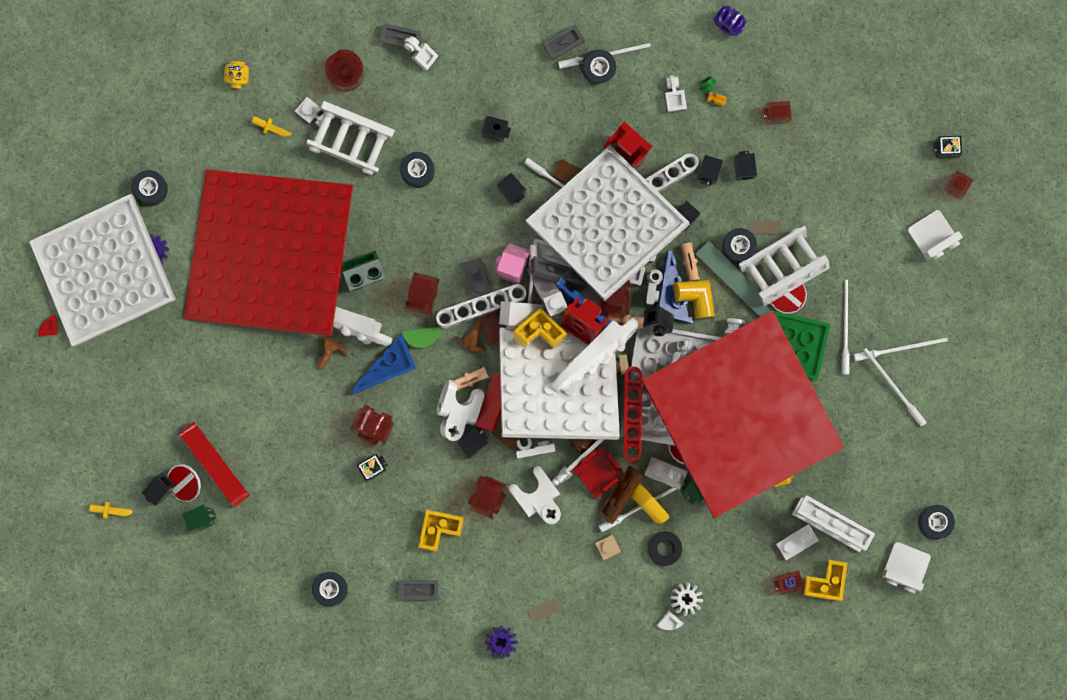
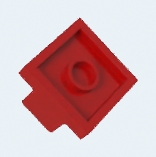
(629, 145)
(582, 322)
(598, 471)

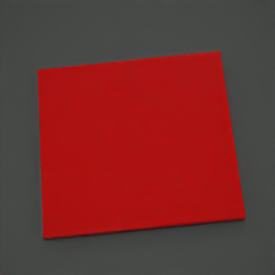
(268, 252)
(742, 414)

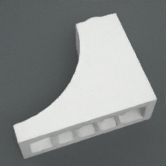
(550, 297)

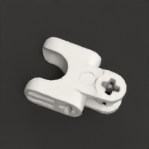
(456, 414)
(540, 500)

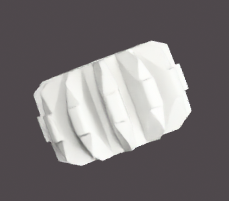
(691, 594)

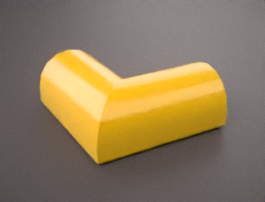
(699, 293)
(539, 324)
(650, 505)
(434, 525)
(830, 587)

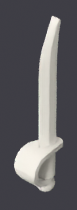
(565, 473)

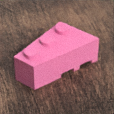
(512, 263)

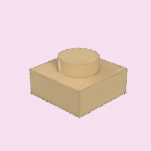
(622, 364)
(608, 547)

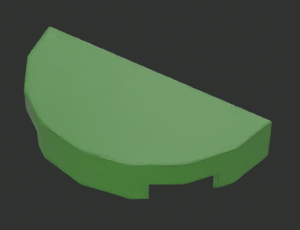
(421, 338)

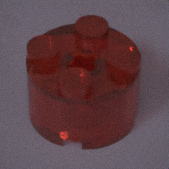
(337, 63)
(422, 293)
(618, 303)
(372, 425)
(488, 496)

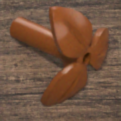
(471, 339)
(329, 347)

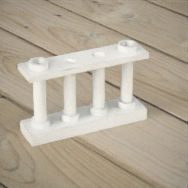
(365, 126)
(785, 283)
(833, 523)

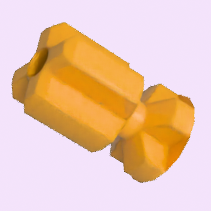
(718, 99)

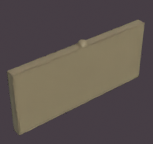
(765, 227)
(544, 610)

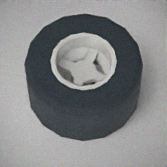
(599, 60)
(417, 169)
(145, 183)
(737, 240)
(936, 522)
(325, 593)

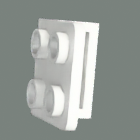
(934, 235)
(906, 567)

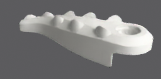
(362, 327)
(596, 353)

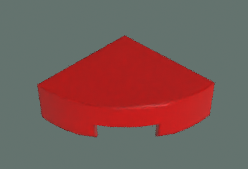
(49, 327)

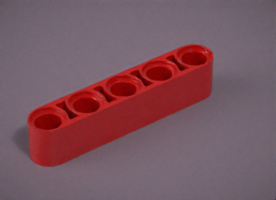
(635, 424)
(214, 464)

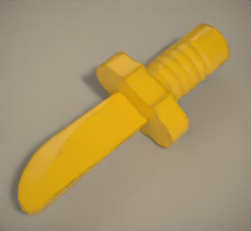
(268, 126)
(106, 510)

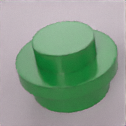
(707, 84)

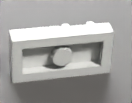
(543, 447)
(666, 473)
(797, 542)

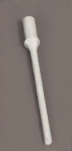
(578, 60)
(541, 171)
(533, 252)
(845, 354)
(862, 356)
(911, 409)
(605, 526)

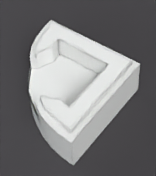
(669, 622)

